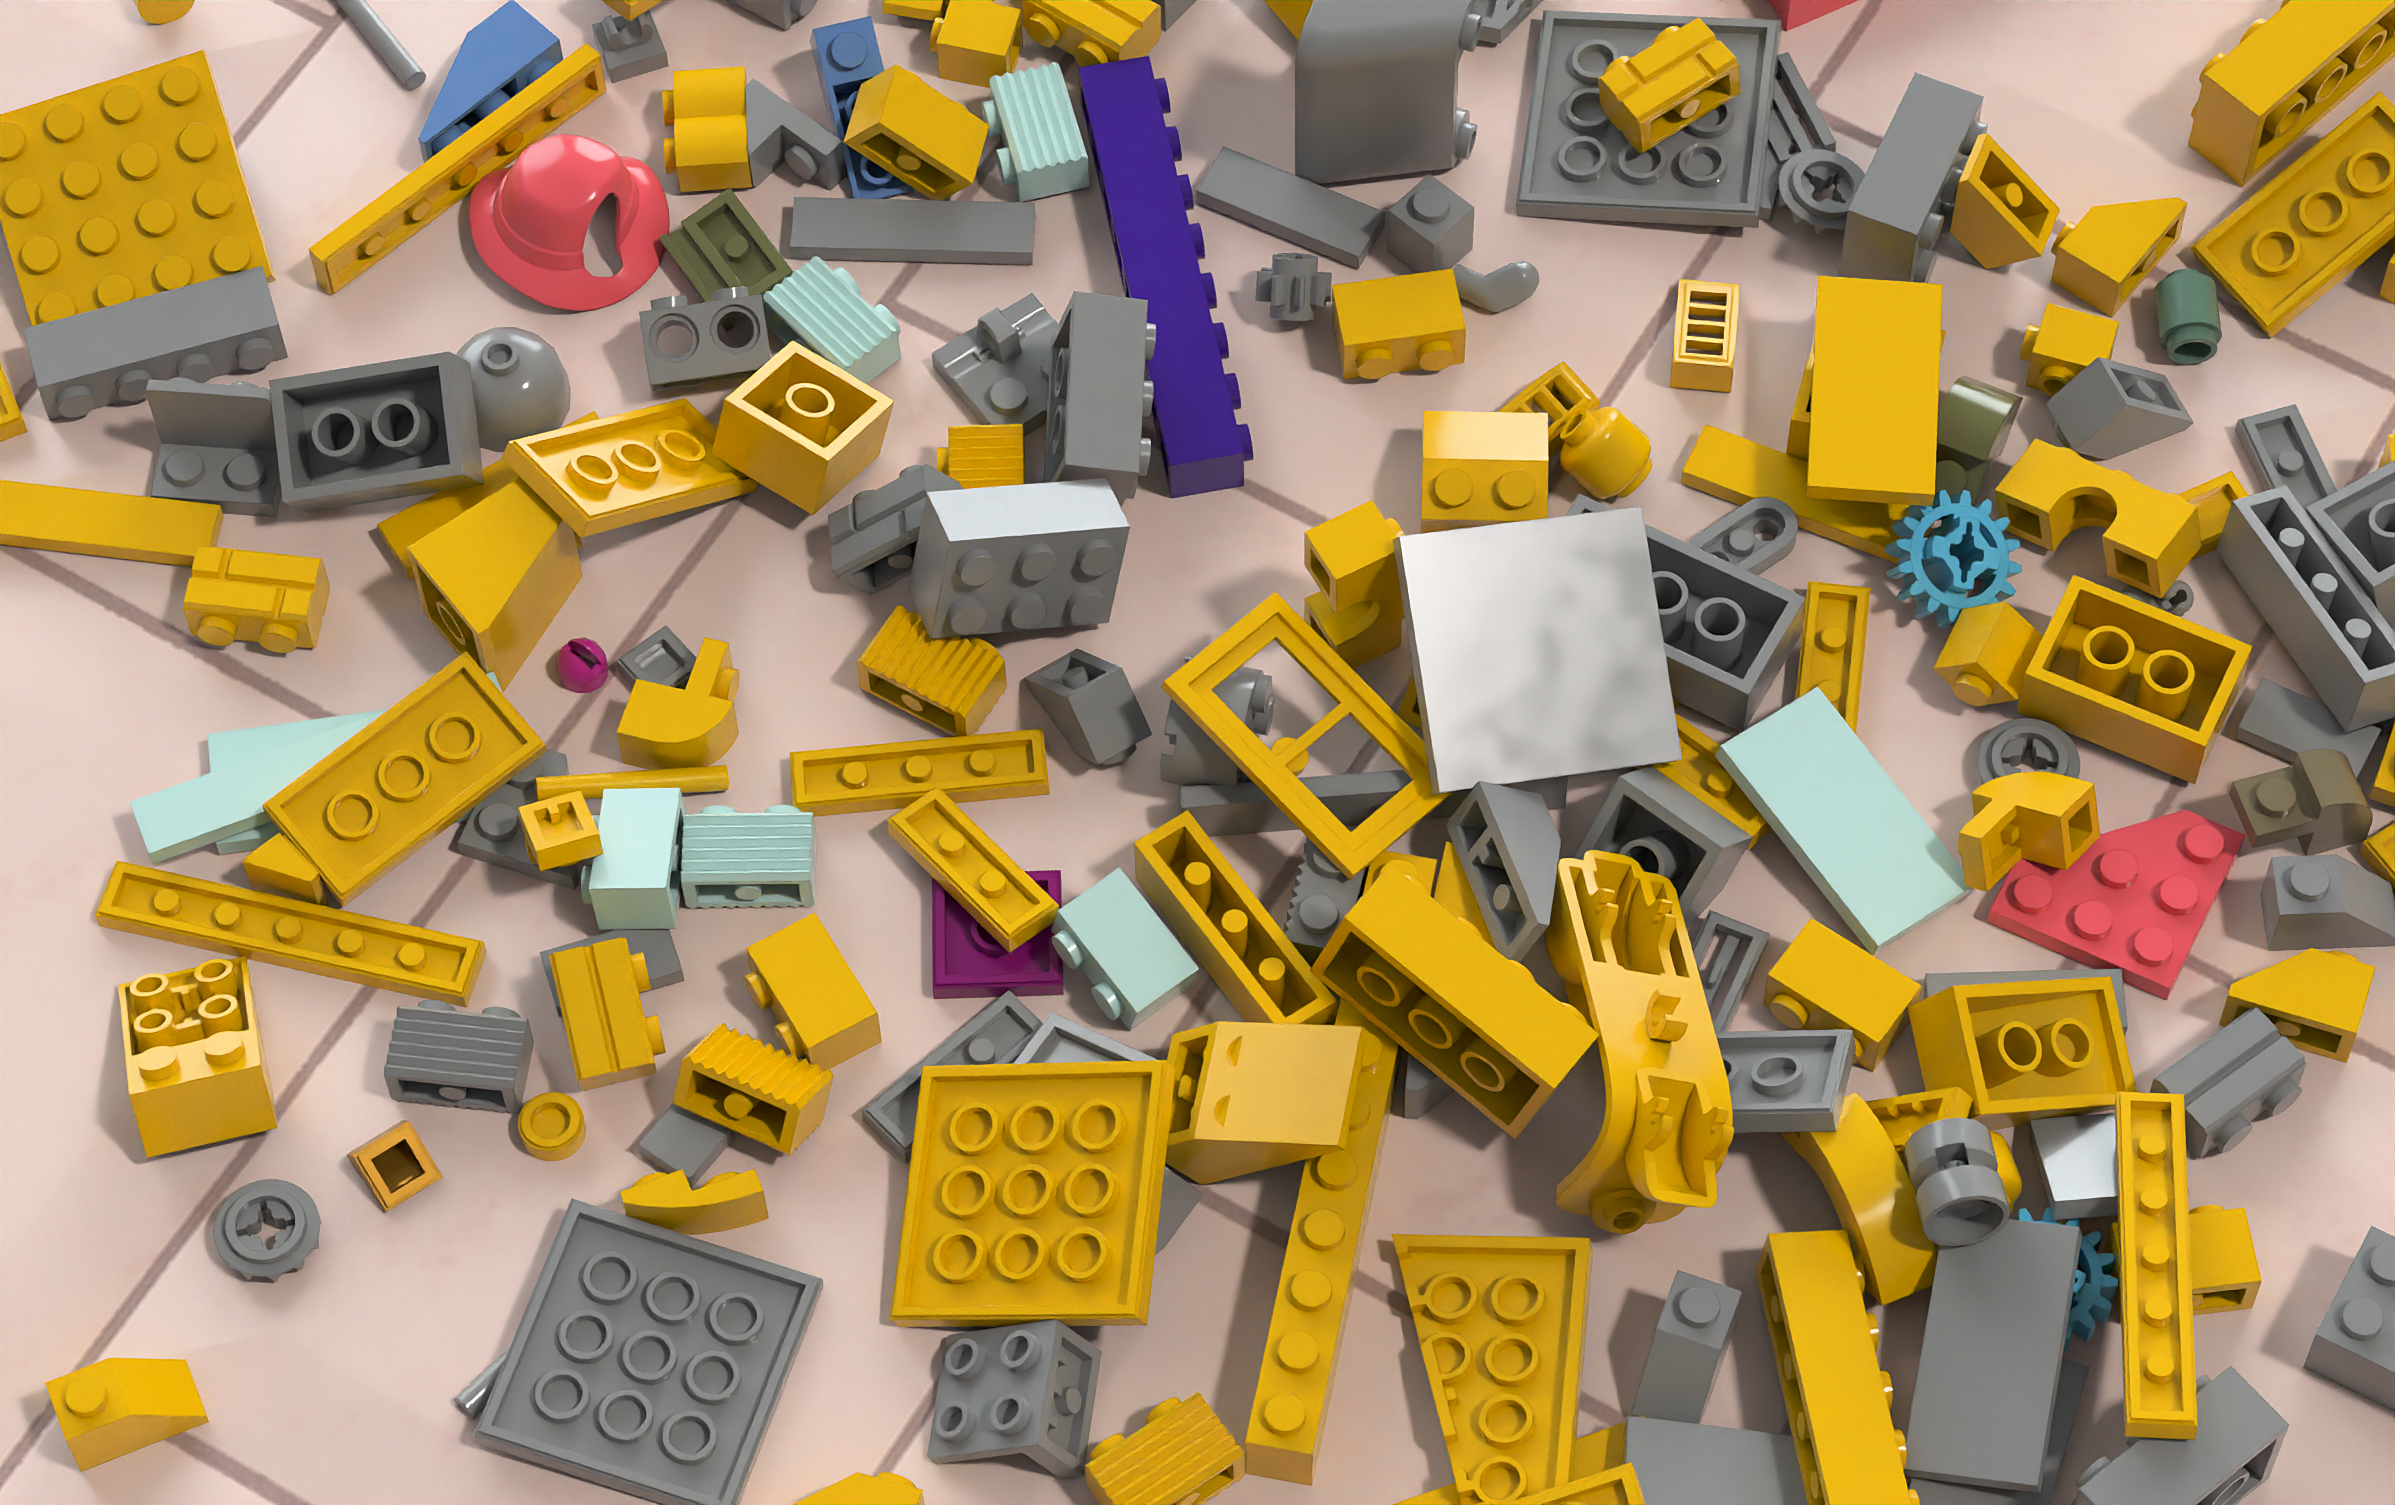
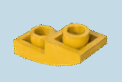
(720, 1205)

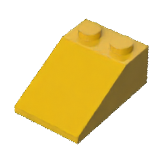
(2025, 1048)

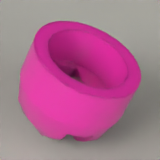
(575, 673)

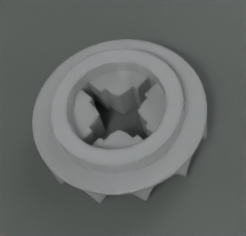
(1812, 172)
(2007, 742)
(242, 1217)

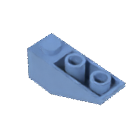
(844, 59)
(490, 68)

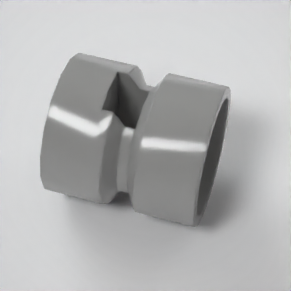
(1956, 1182)

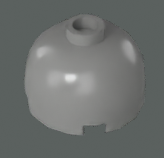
(515, 385)

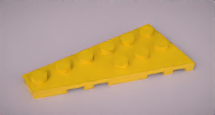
(1502, 1353)

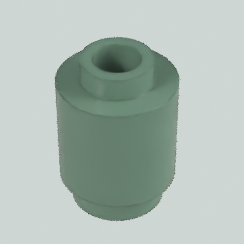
(2188, 316)

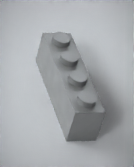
(163, 336)
(2312, 605)

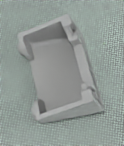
(1381, 88)

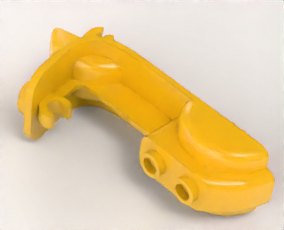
(1668, 1098)

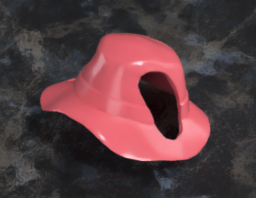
(536, 217)

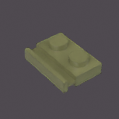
(724, 250)

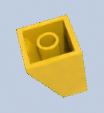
(497, 577)

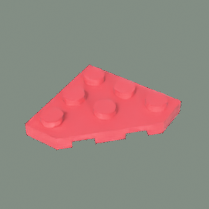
(2127, 899)

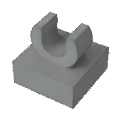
(629, 46)

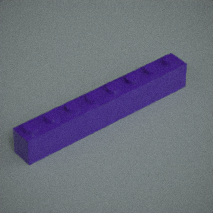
(1159, 263)

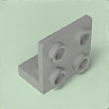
(216, 445)
(1015, 1394)

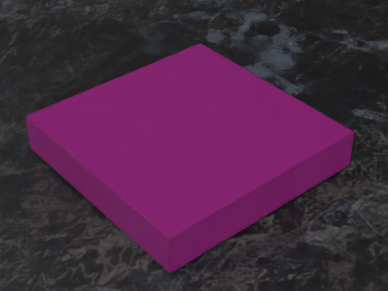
(975, 965)

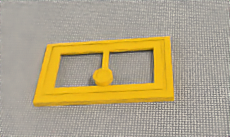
(1277, 768)

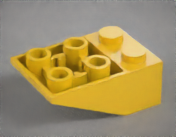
(195, 1056)
(1260, 1095)

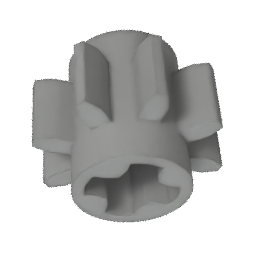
(1293, 286)

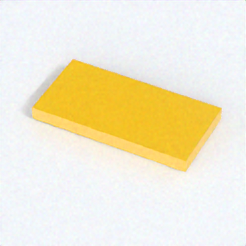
(2309, 221)
(1875, 391)
(627, 467)
(404, 778)

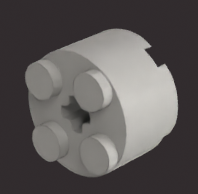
(1196, 756)

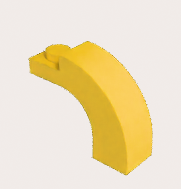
(1871, 1200)

